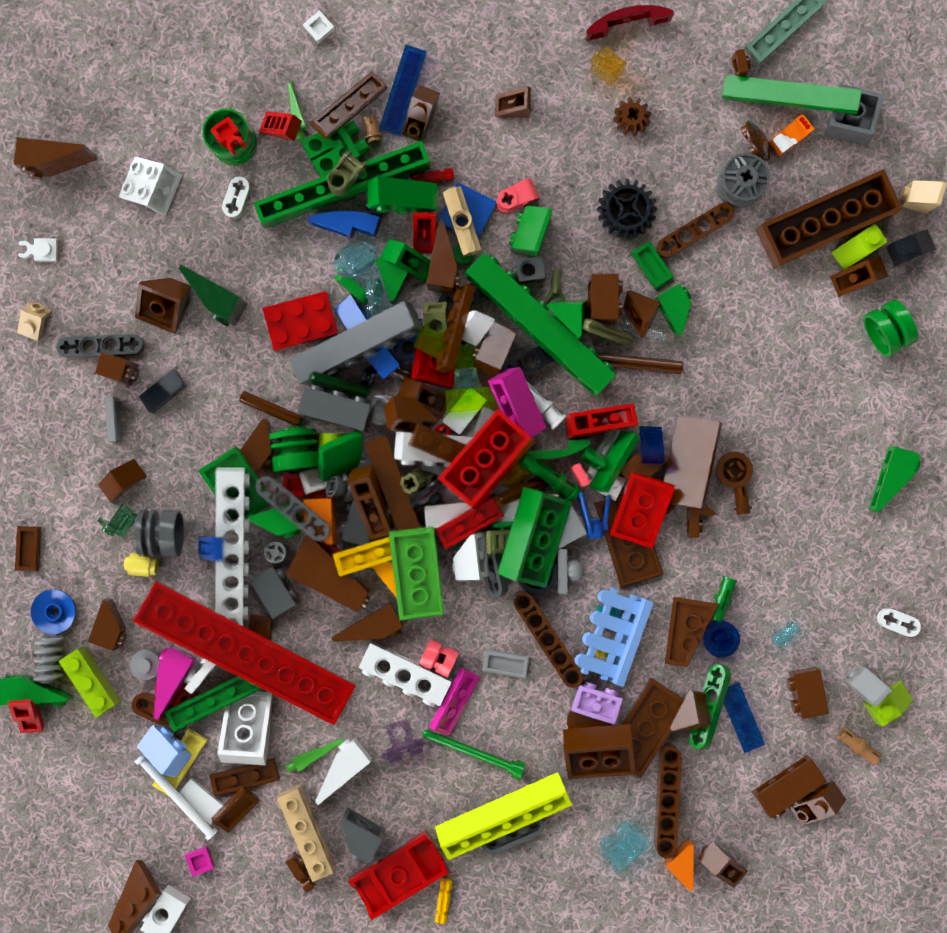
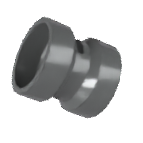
(338, 488)

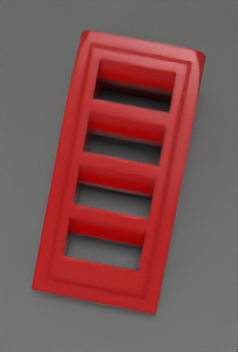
(290, 130)

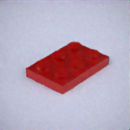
(300, 321)
(642, 509)

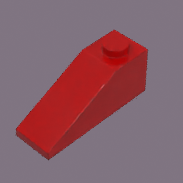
(600, 421)

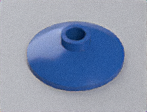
(42, 611)

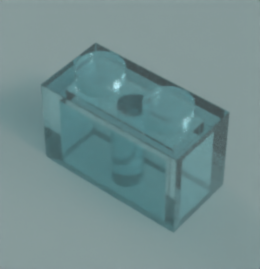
(624, 845)

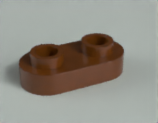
(148, 712)

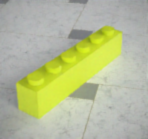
(503, 816)

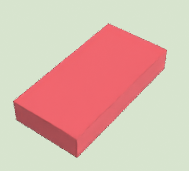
(579, 475)

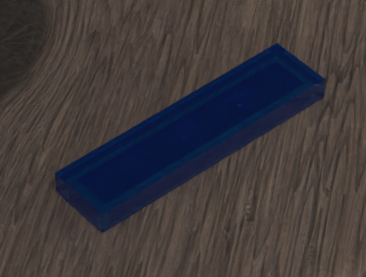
(402, 90)

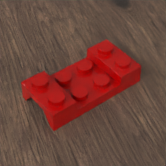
(399, 875)

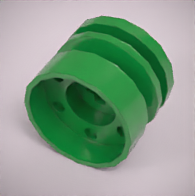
(248, 136)
(294, 449)

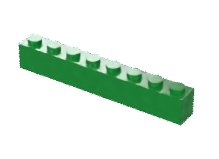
(317, 193)
(539, 324)

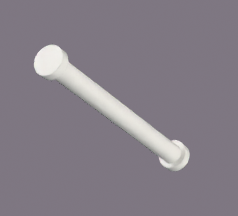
(176, 796)

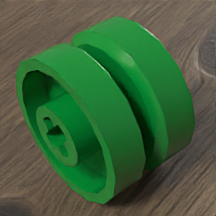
(891, 328)

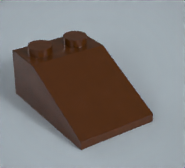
(48, 157)

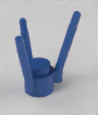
(593, 526)

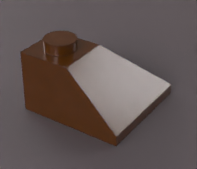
(162, 302)

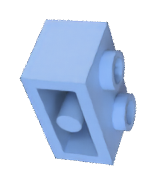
(164, 750)

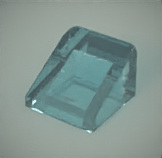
(466, 378)

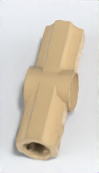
(466, 234)

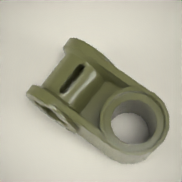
(347, 169)

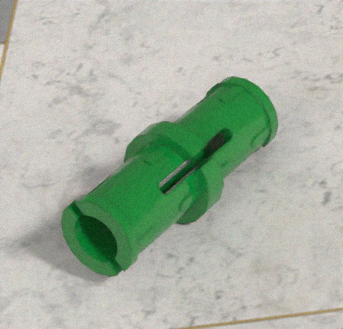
(723, 597)

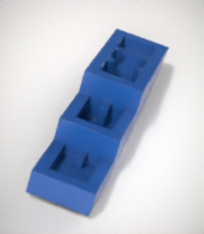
(353, 314)

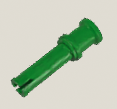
(557, 482)

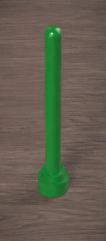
(514, 768)

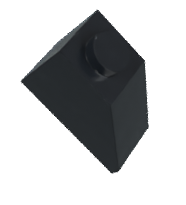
(910, 247)

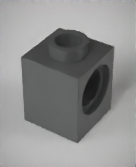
(536, 263)

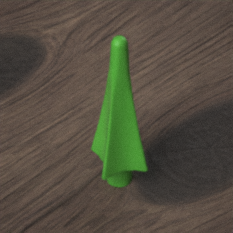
(295, 110)
(303, 760)

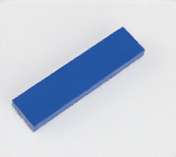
(211, 548)

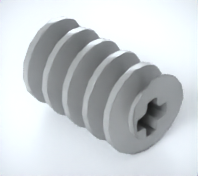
(49, 659)

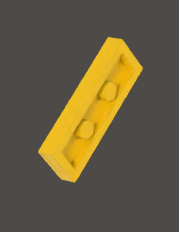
(363, 556)

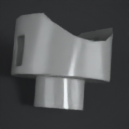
(378, 415)
(145, 664)

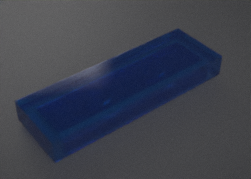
(742, 718)

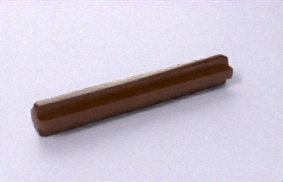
(642, 363)

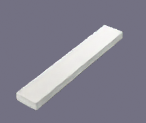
(441, 513)

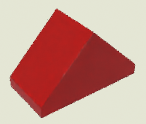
(424, 232)

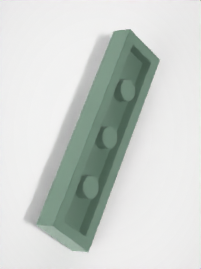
(782, 28)

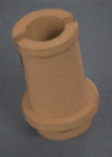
(373, 136)

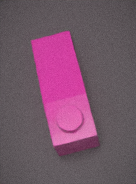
(171, 674)

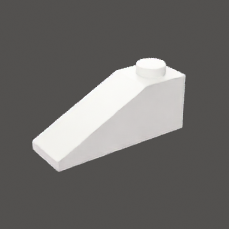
(347, 763)

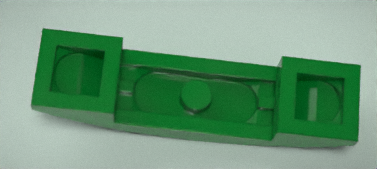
(572, 447)

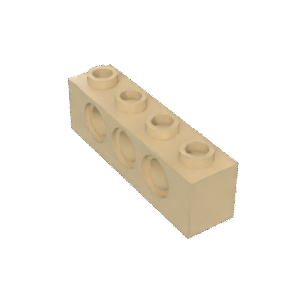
(306, 832)

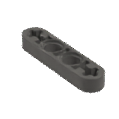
(100, 342)
(291, 510)

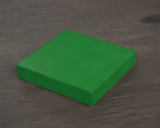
(340, 455)

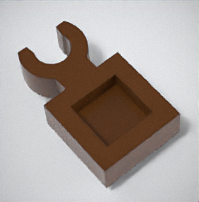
(300, 872)

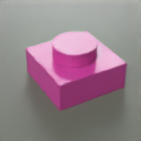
(200, 861)

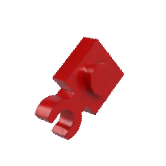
(228, 135)

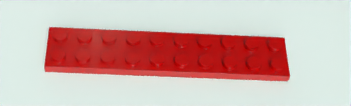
(243, 652)

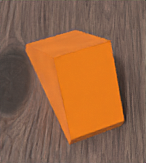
(682, 864)

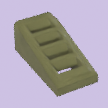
(499, 547)

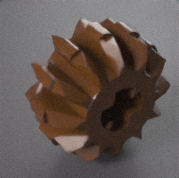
(633, 108)

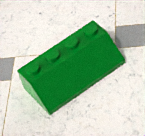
(534, 537)

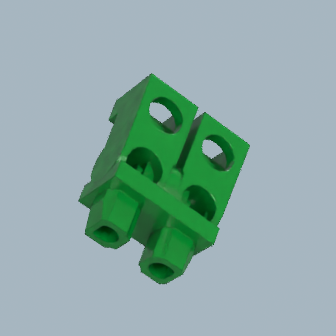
(327, 153)

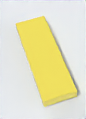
(195, 743)

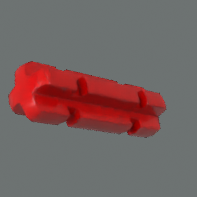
(434, 176)

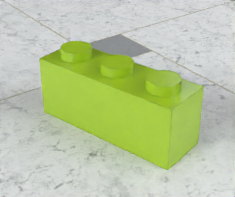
(89, 681)

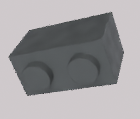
(274, 591)

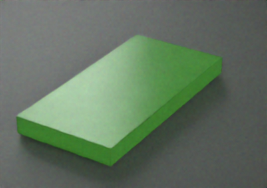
(416, 573)

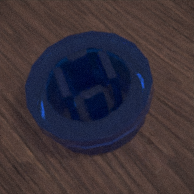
(721, 639)

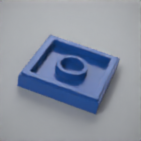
(479, 207)

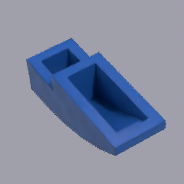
(346, 222)

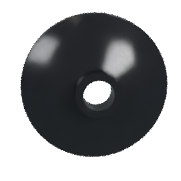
(429, 494)

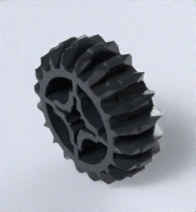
(635, 213)

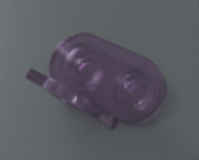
(410, 745)

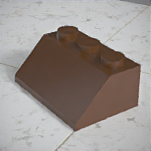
(598, 751)

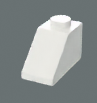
(472, 559)

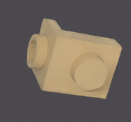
(32, 320)

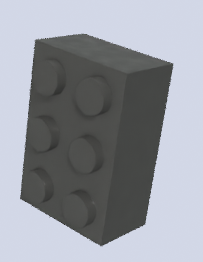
(335, 408)

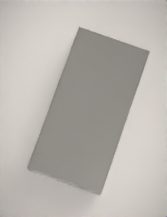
(113, 419)
(505, 663)

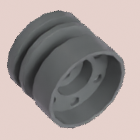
(731, 185)
(158, 532)

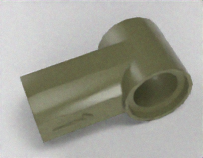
(417, 480)

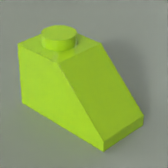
(859, 246)
(891, 706)

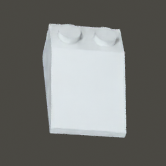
(246, 730)

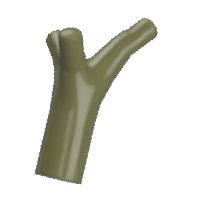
(555, 286)

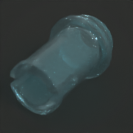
(785, 634)

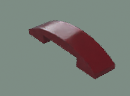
(655, 15)

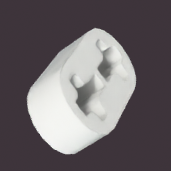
(231, 196)
(901, 617)

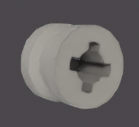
(276, 552)

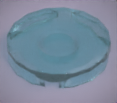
(354, 259)
(374, 293)

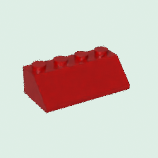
(486, 459)

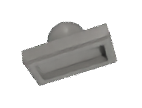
(570, 570)

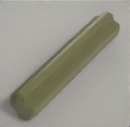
(608, 332)

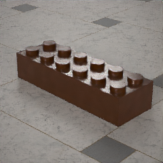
(829, 219)

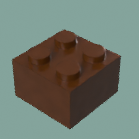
(604, 298)

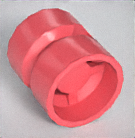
(431, 655)

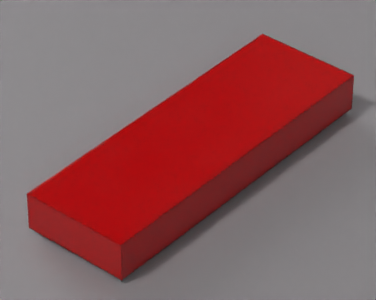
(469, 523)

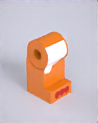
(791, 135)

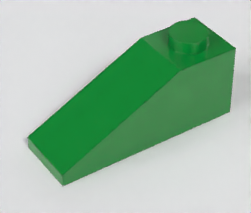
(896, 471)

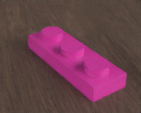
(454, 701)

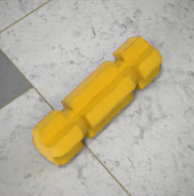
(443, 901)

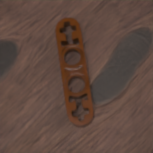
(693, 228)

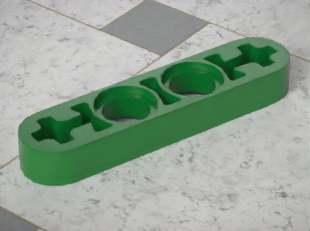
(713, 707)

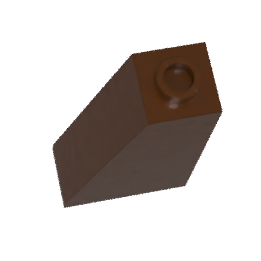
(317, 569)

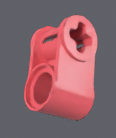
(520, 196)

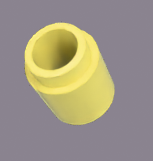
(141, 566)

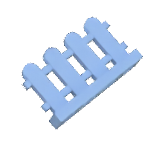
(627, 637)

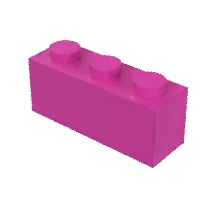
(517, 400)

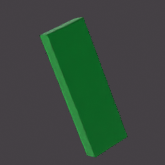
(615, 462)

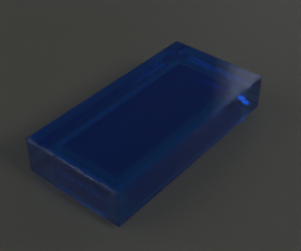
(651, 444)

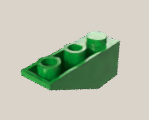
(24, 688)

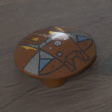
(757, 139)

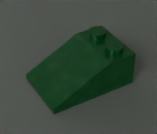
(219, 301)

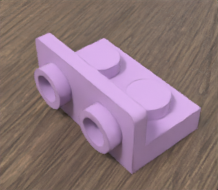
(596, 702)

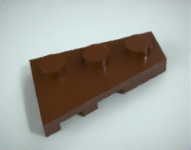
(687, 628)
(135, 900)

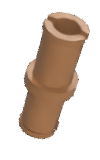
(859, 746)

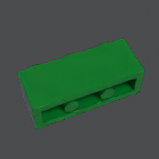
(401, 195)

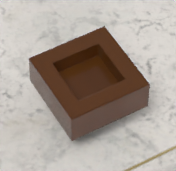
(740, 63)

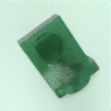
(120, 522)

